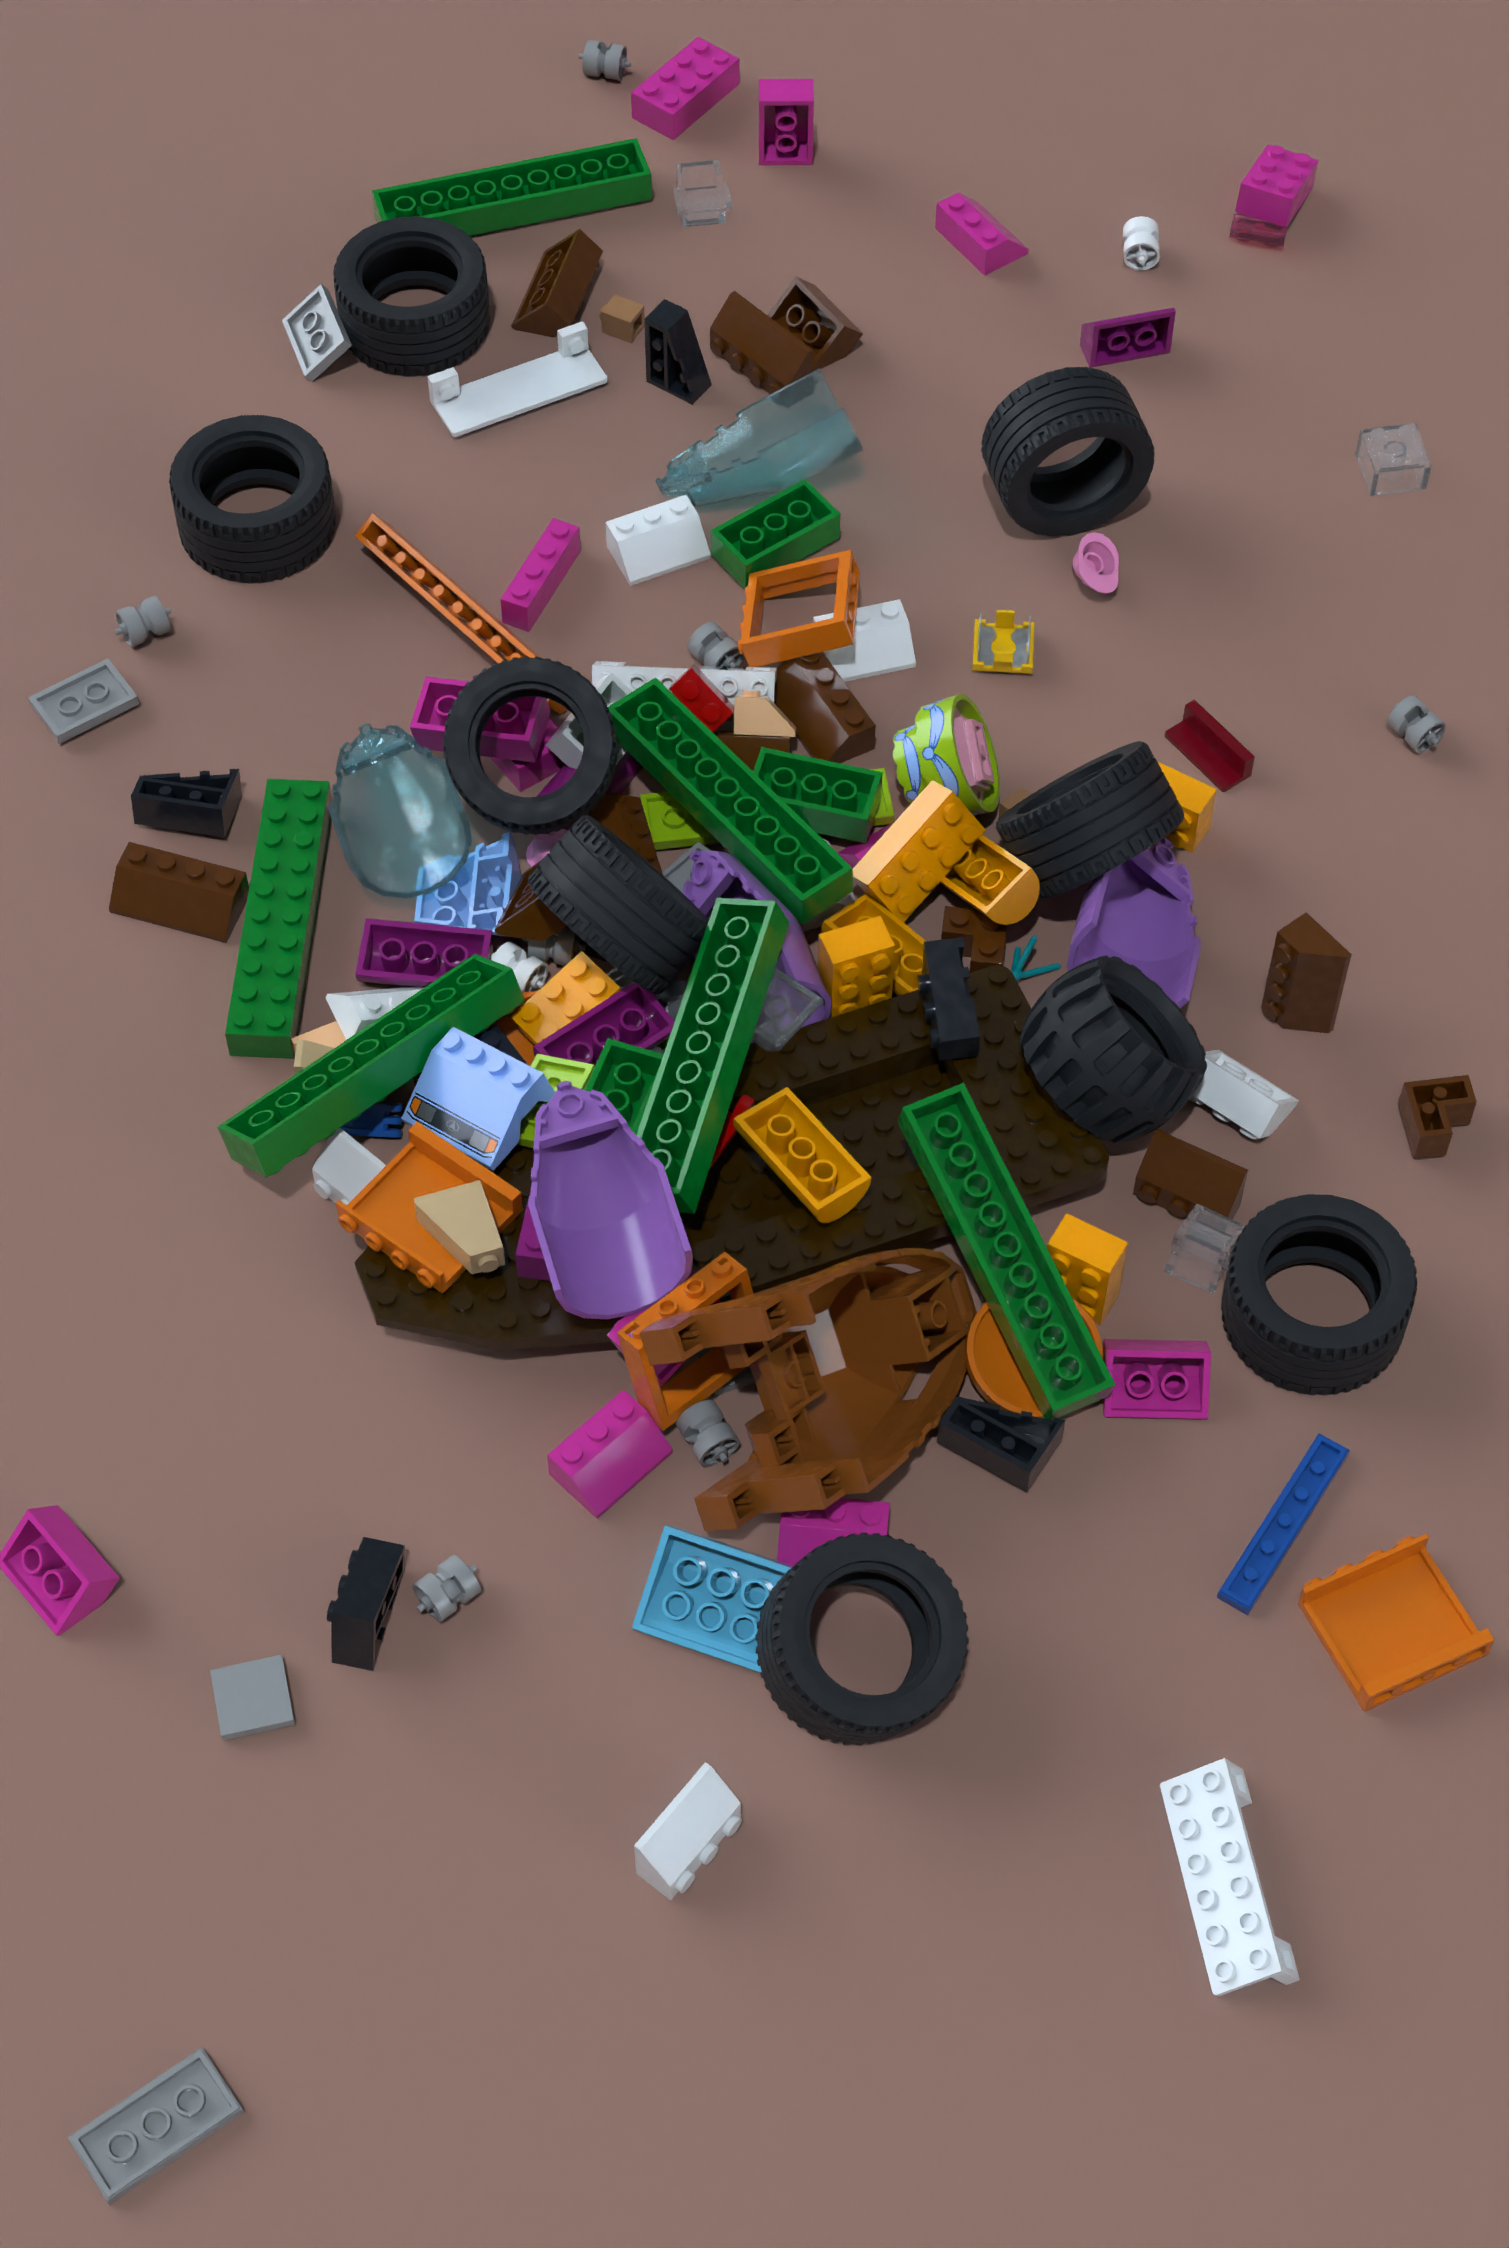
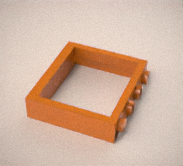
(807, 638)
(708, 1371)

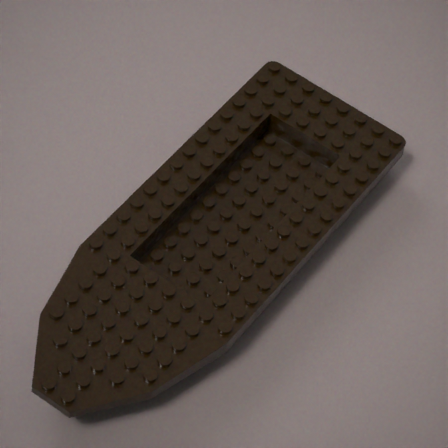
(855, 1081)

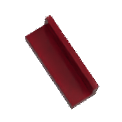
(1211, 747)

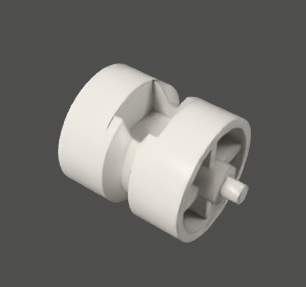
(1141, 243)
(529, 972)

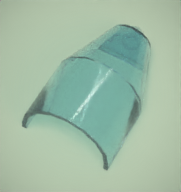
(767, 448)
(398, 814)

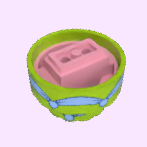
(951, 749)

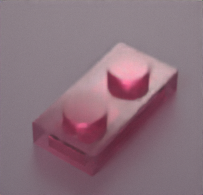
(1258, 230)

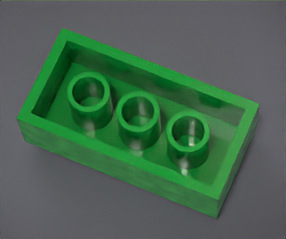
(775, 532)
(824, 793)
(626, 1078)

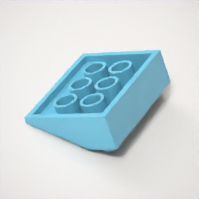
(707, 1595)

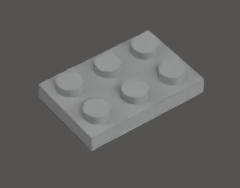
(316, 332)
(83, 701)

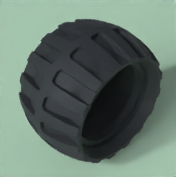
(1113, 1049)

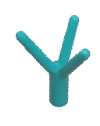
(1018, 962)

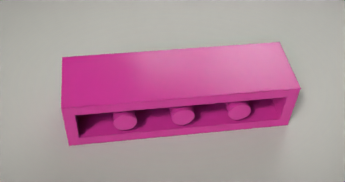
(540, 575)

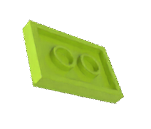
(556, 1071)

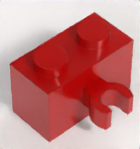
(702, 698)

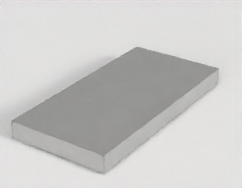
(155, 2125)

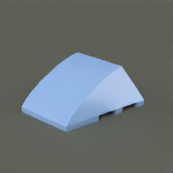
(477, 891)

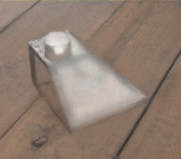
(783, 1011)

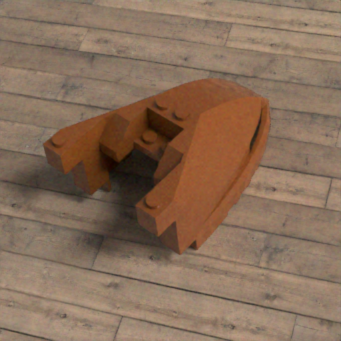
(830, 1376)

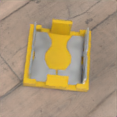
(1003, 644)

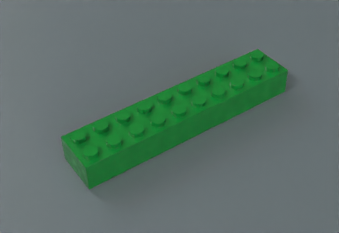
(525, 189)
(731, 801)
(279, 919)
(711, 1041)
(368, 1066)
(1005, 1252)

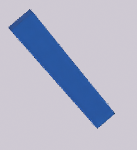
(1283, 1524)

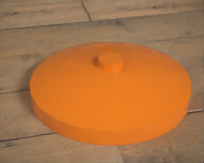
(995, 1368)

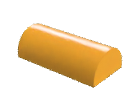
(994, 882)
(908, 944)
(804, 1155)

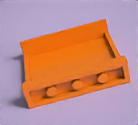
(386, 1208)
(1392, 1622)

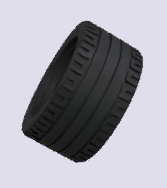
(404, 255)
(1049, 415)
(243, 454)
(518, 680)
(1092, 819)
(619, 905)
(1332, 1234)
(919, 1593)

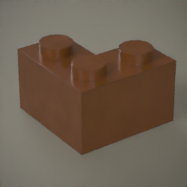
(982, 936)
(1431, 1110)

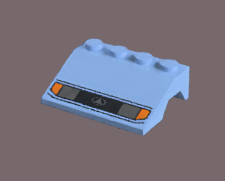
(475, 1097)

